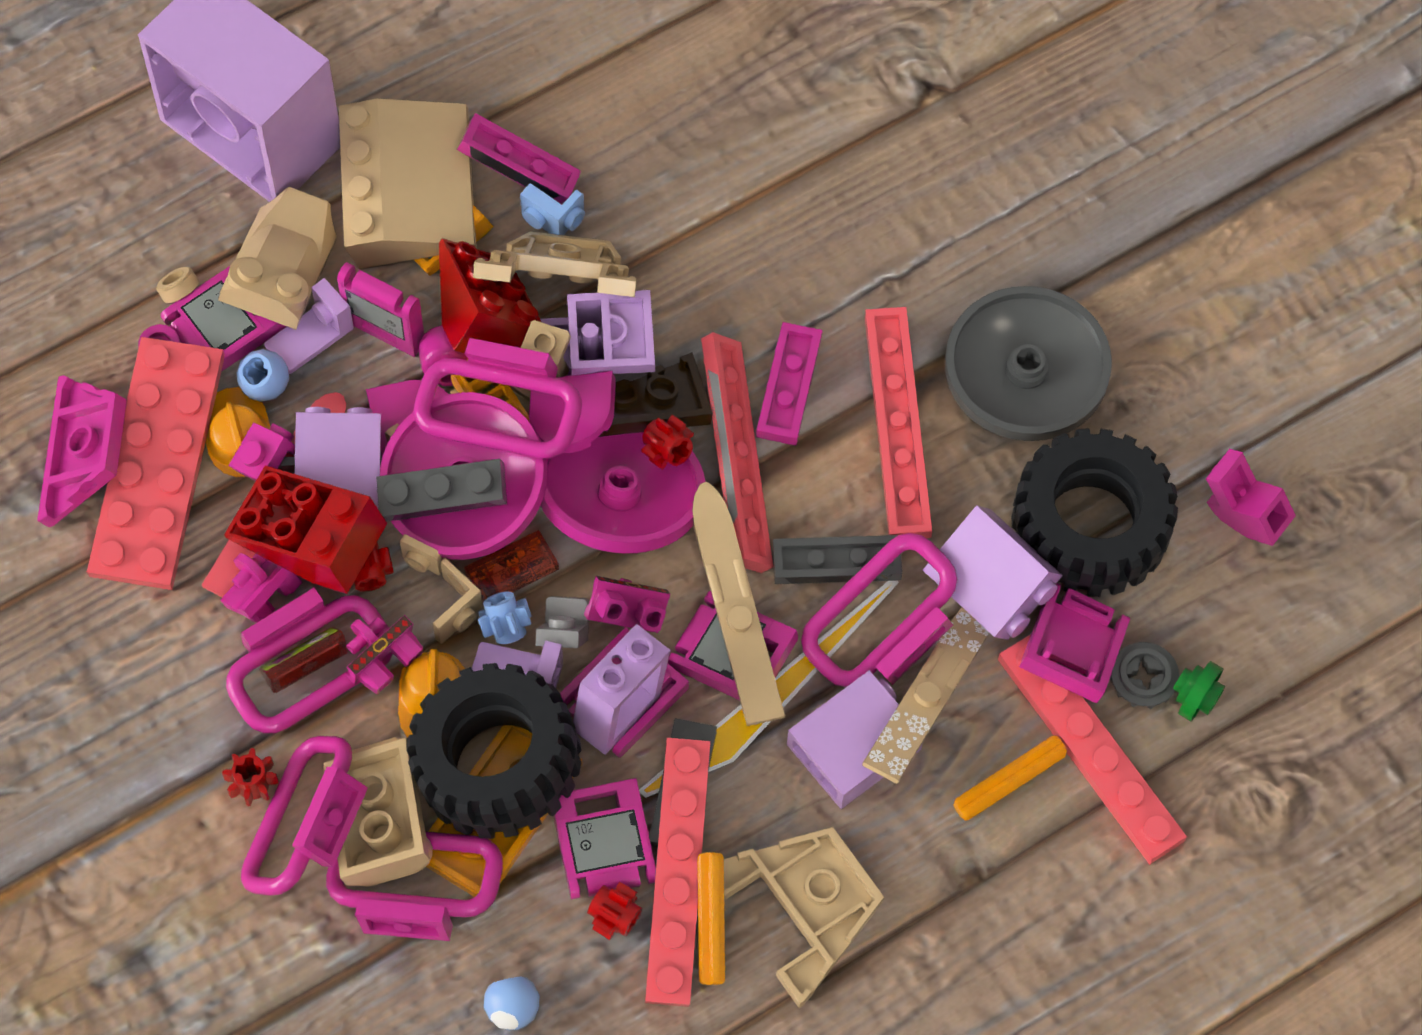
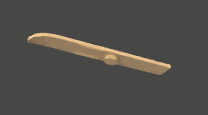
(735, 607)

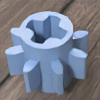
(504, 617)

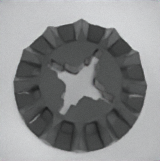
(1155, 661)

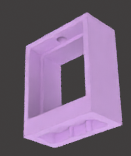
(619, 694)

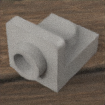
(564, 622)

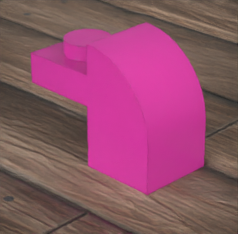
(1246, 504)

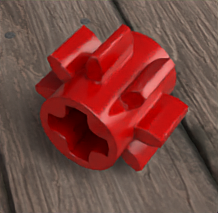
(667, 442)
(374, 570)
(241, 771)
(614, 910)

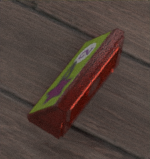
(304, 659)

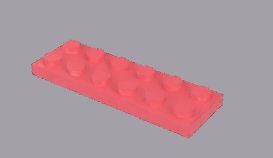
(158, 463)

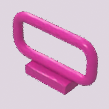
(508, 367)
(281, 632)
(909, 639)
(324, 824)
(422, 915)

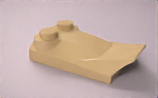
(281, 258)
(389, 826)

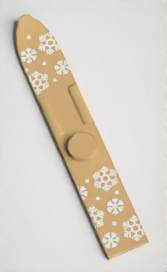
(926, 697)

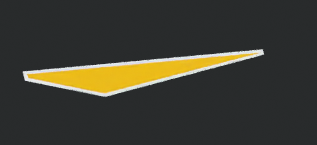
(732, 732)

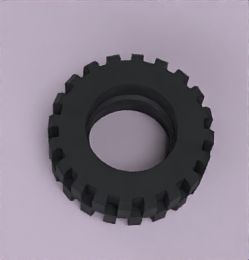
(1111, 466)
(474, 705)

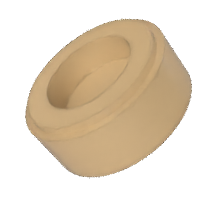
(177, 284)

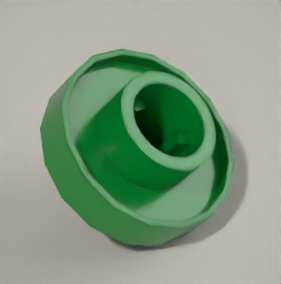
(1199, 690)

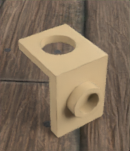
(464, 610)

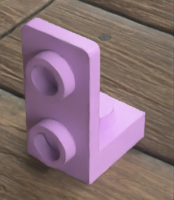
(317, 329)
(547, 664)

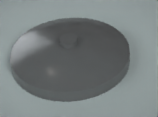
(1028, 363)

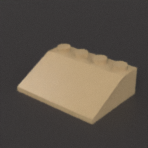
(404, 179)

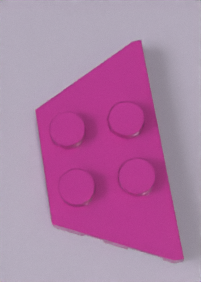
(80, 447)

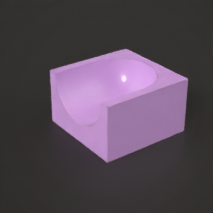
(242, 91)

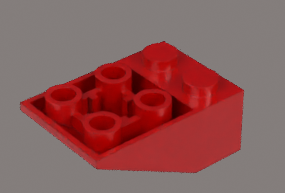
(480, 307)
(308, 527)

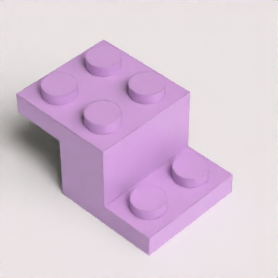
(608, 333)

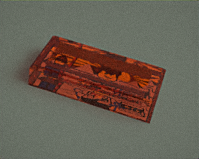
(513, 566)

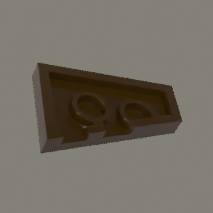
(660, 394)

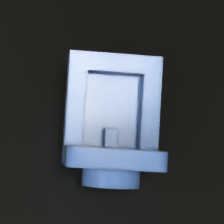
(546, 213)

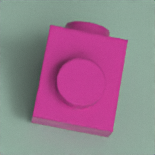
(262, 448)

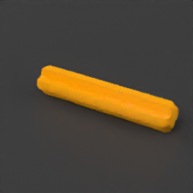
(1010, 777)
(711, 918)

